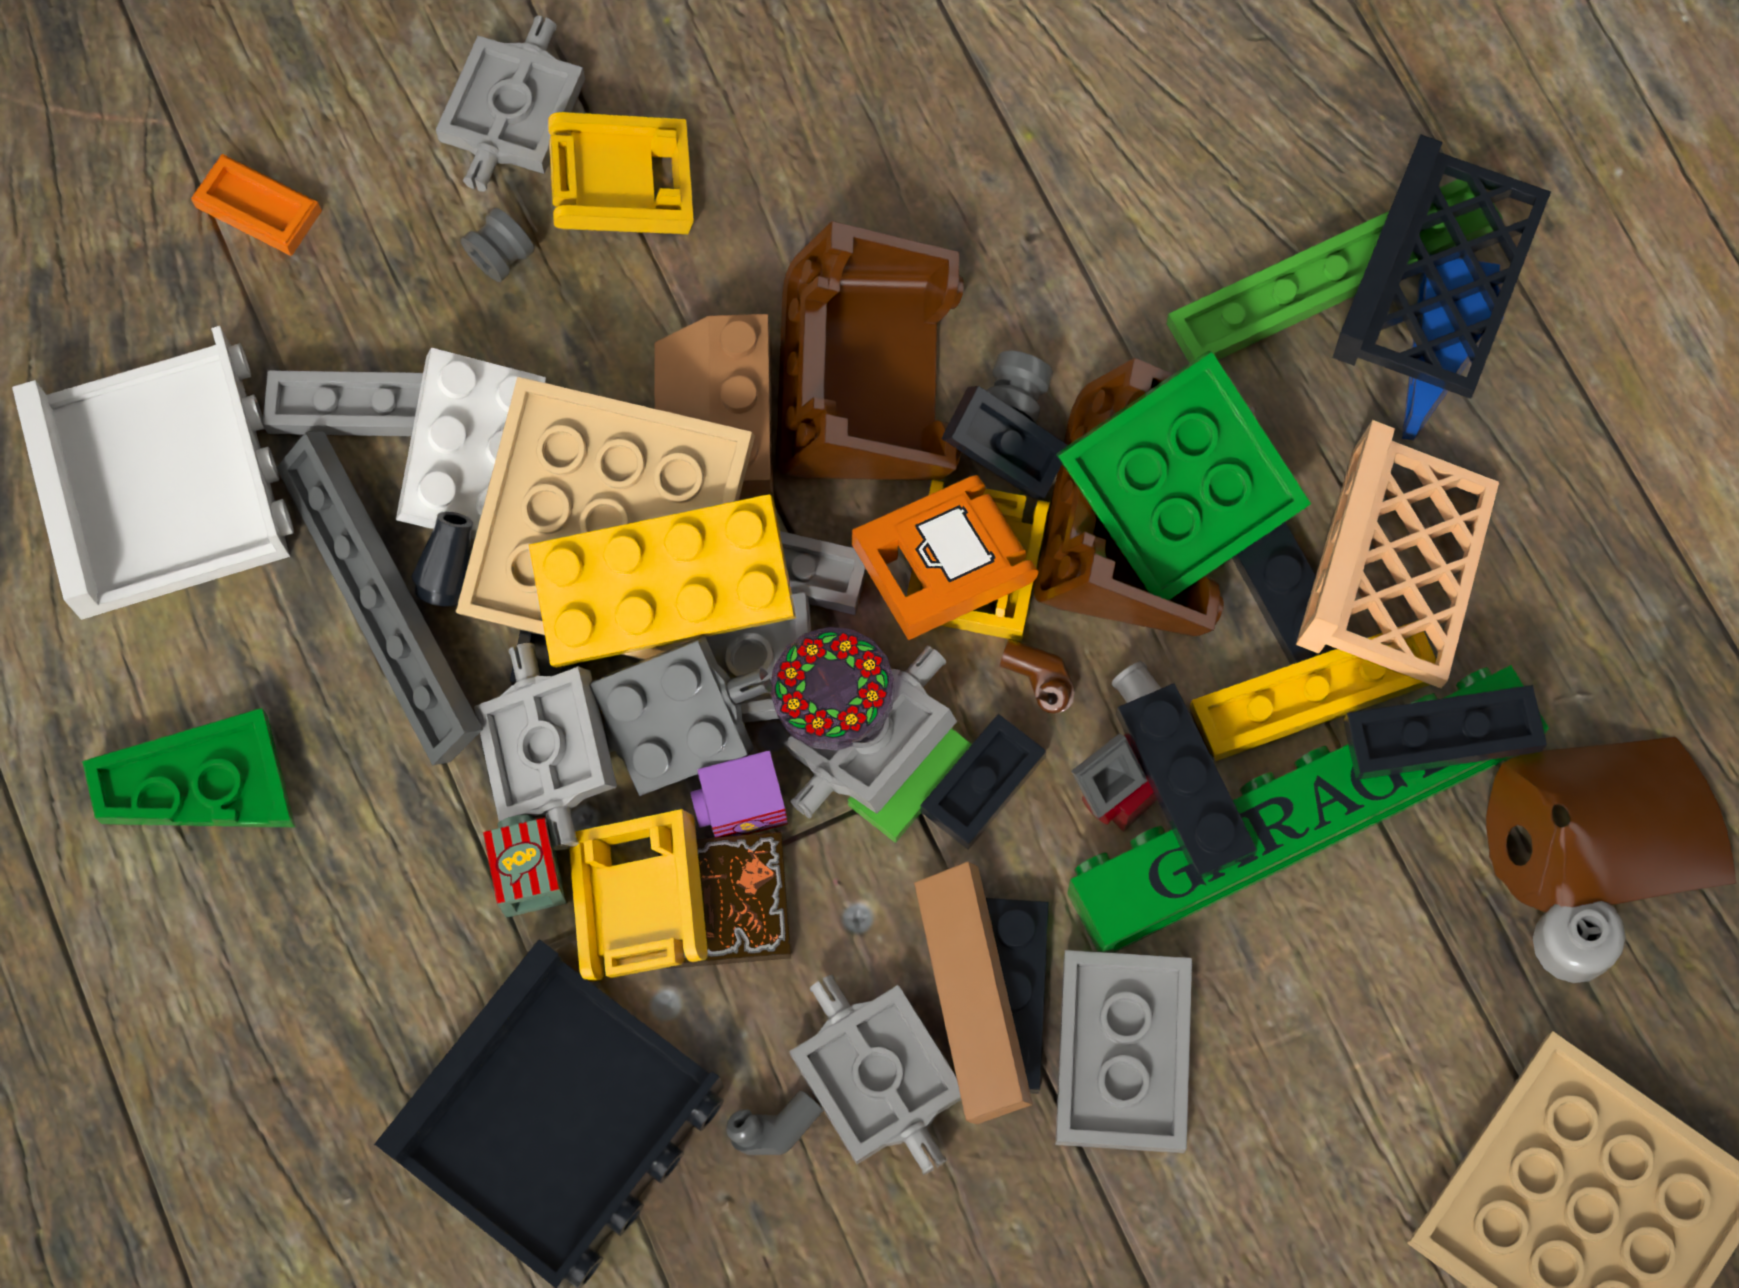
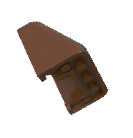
(864, 357)
(1079, 560)

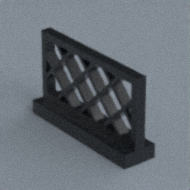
(1394, 248)

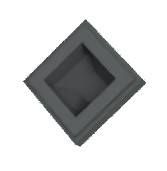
(1109, 775)

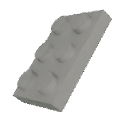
(1124, 1051)

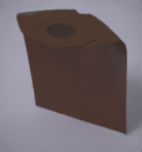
(1634, 832)

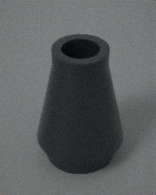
(444, 560)

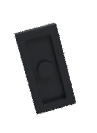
(1005, 442)
(983, 781)

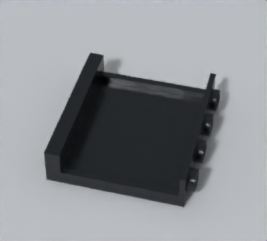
(552, 1118)

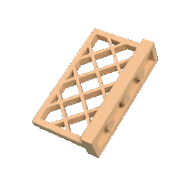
(1348, 552)

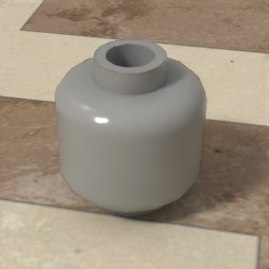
(1578, 956)

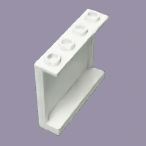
(154, 478)

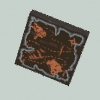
(743, 899)

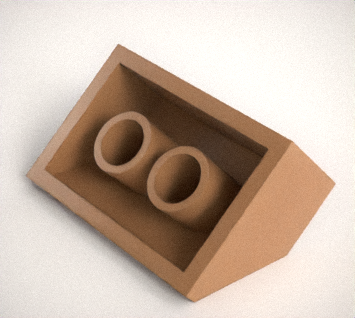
(723, 376)

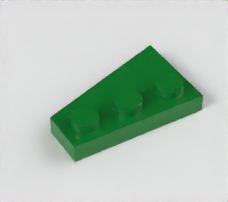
(195, 778)

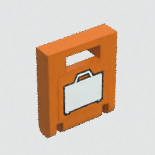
(956, 549)

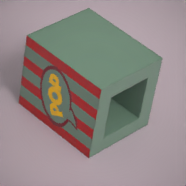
(524, 866)

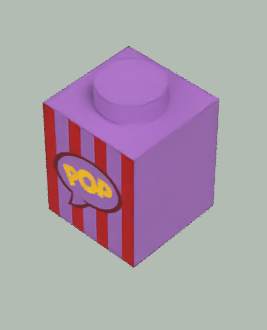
(740, 796)

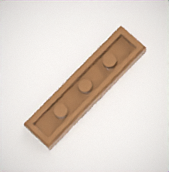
(972, 994)

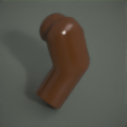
(1045, 672)

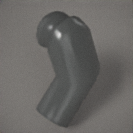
(772, 1133)

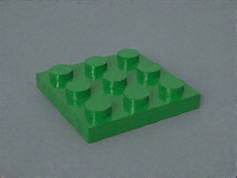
(1183, 478)

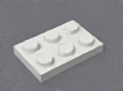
(455, 437)

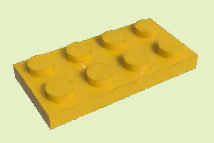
(662, 581)

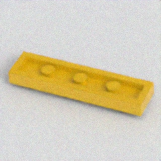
(1299, 698)

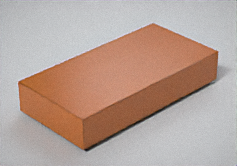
(256, 204)

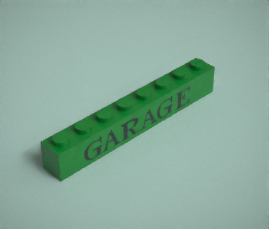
(1287, 821)

